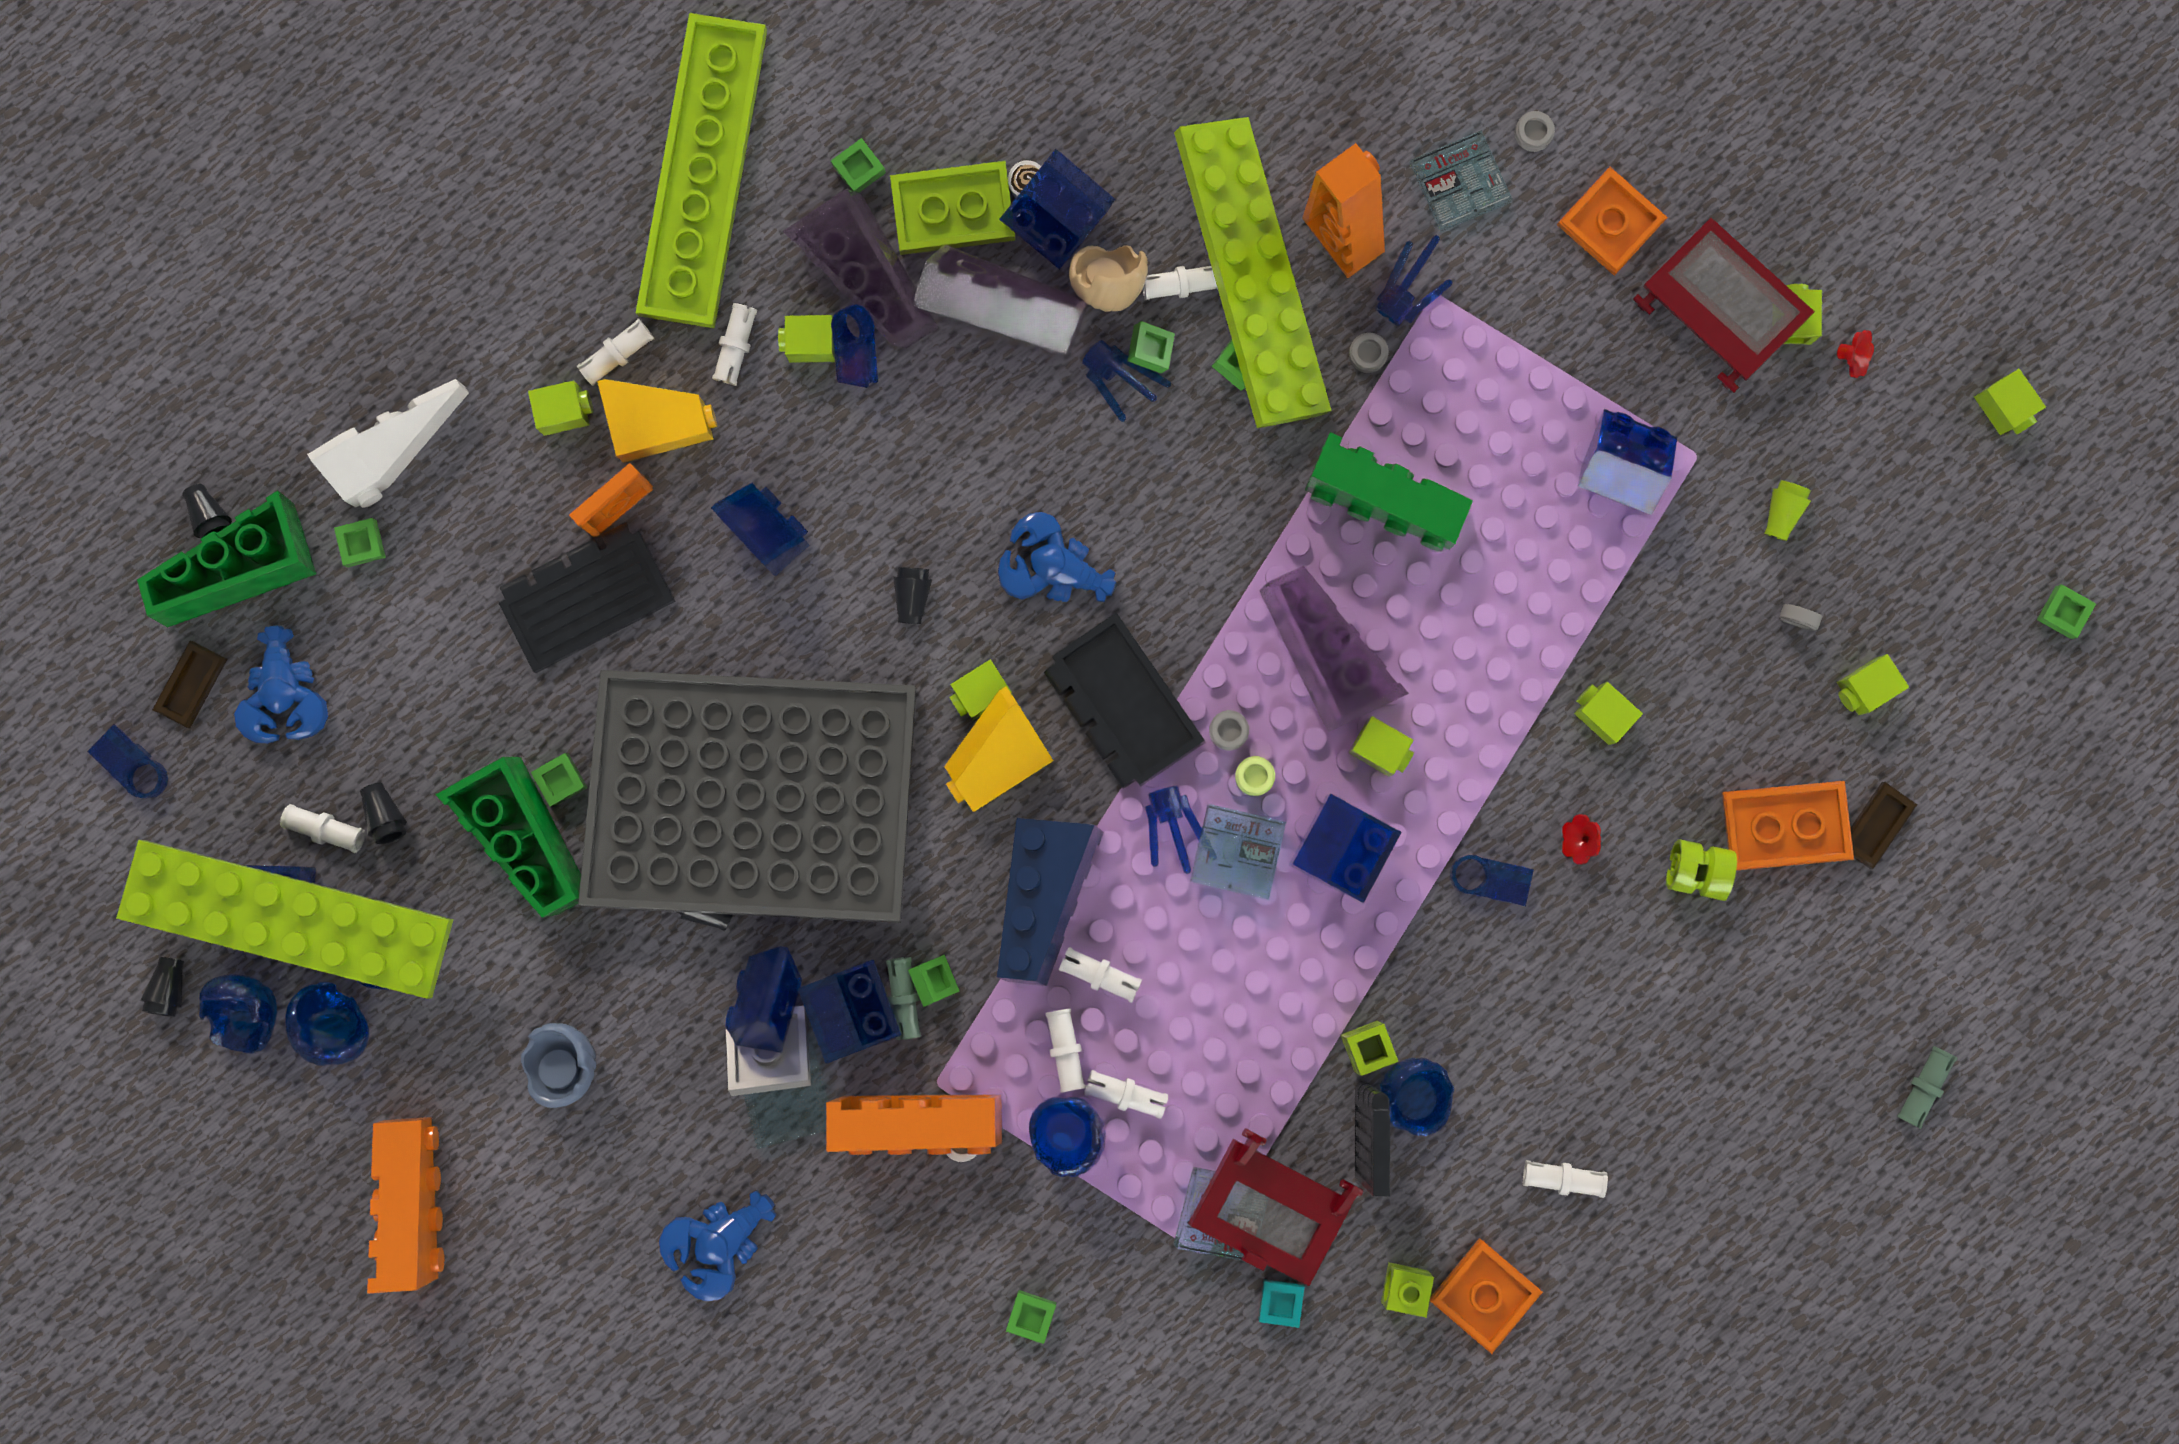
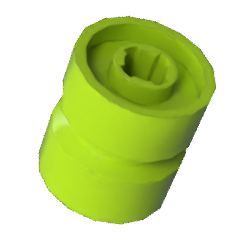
(1714, 875)

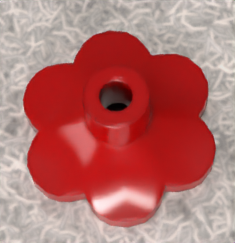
(1858, 354)
(1581, 839)

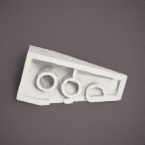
(372, 460)

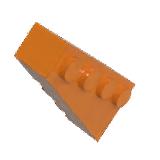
(1348, 209)
(913, 1122)
(405, 1205)

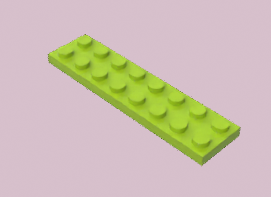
(701, 170)
(1252, 271)
(285, 919)

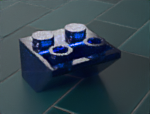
(1057, 209)
(1628, 461)
(1345, 848)
(849, 1011)

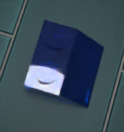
(762, 527)
(764, 1000)

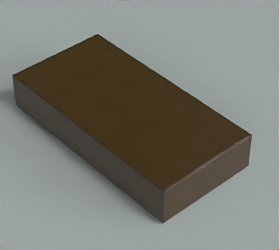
(189, 684)
(1879, 824)

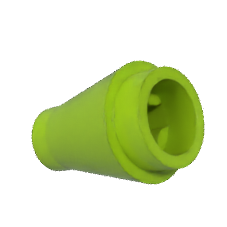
(1786, 509)

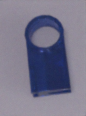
(854, 355)
(123, 757)
(1501, 880)

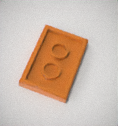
(1788, 825)

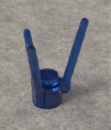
(1396, 300)
(1107, 363)
(1168, 807)

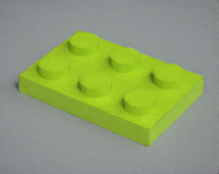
(951, 207)

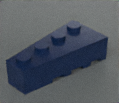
(1042, 895)

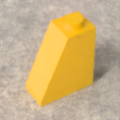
(653, 419)
(995, 753)

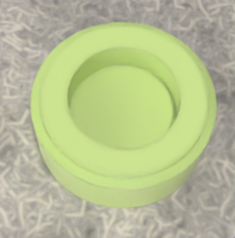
(1255, 776)

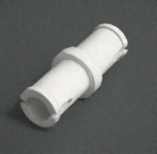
(1179, 282)
(734, 344)
(615, 352)
(322, 828)
(1100, 974)
(1065, 1050)
(1126, 1094)
(1565, 1179)

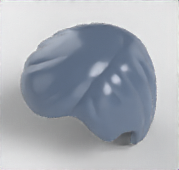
(558, 1064)

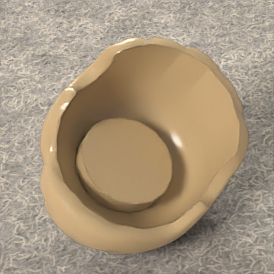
(1108, 277)

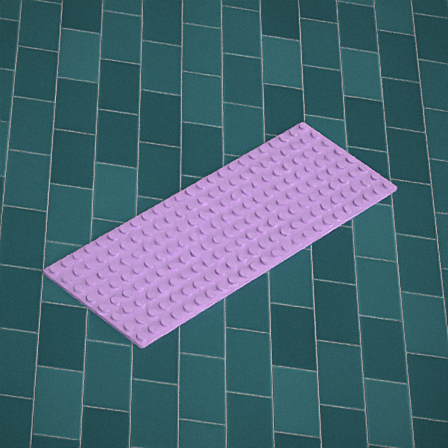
(1257, 990)

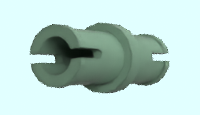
(903, 997)
(1927, 1087)

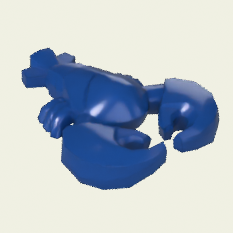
(1052, 564)
(278, 691)
(715, 1244)

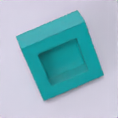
(1281, 1303)

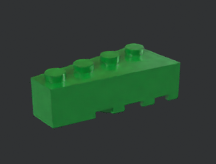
(1387, 495)
(241, 561)
(517, 833)

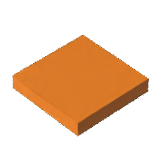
(1612, 221)
(611, 501)
(1485, 1295)

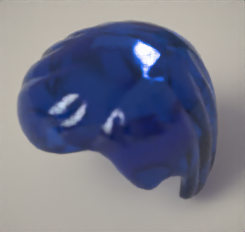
(239, 1012)
(326, 1025)
(1418, 1095)
(1067, 1135)

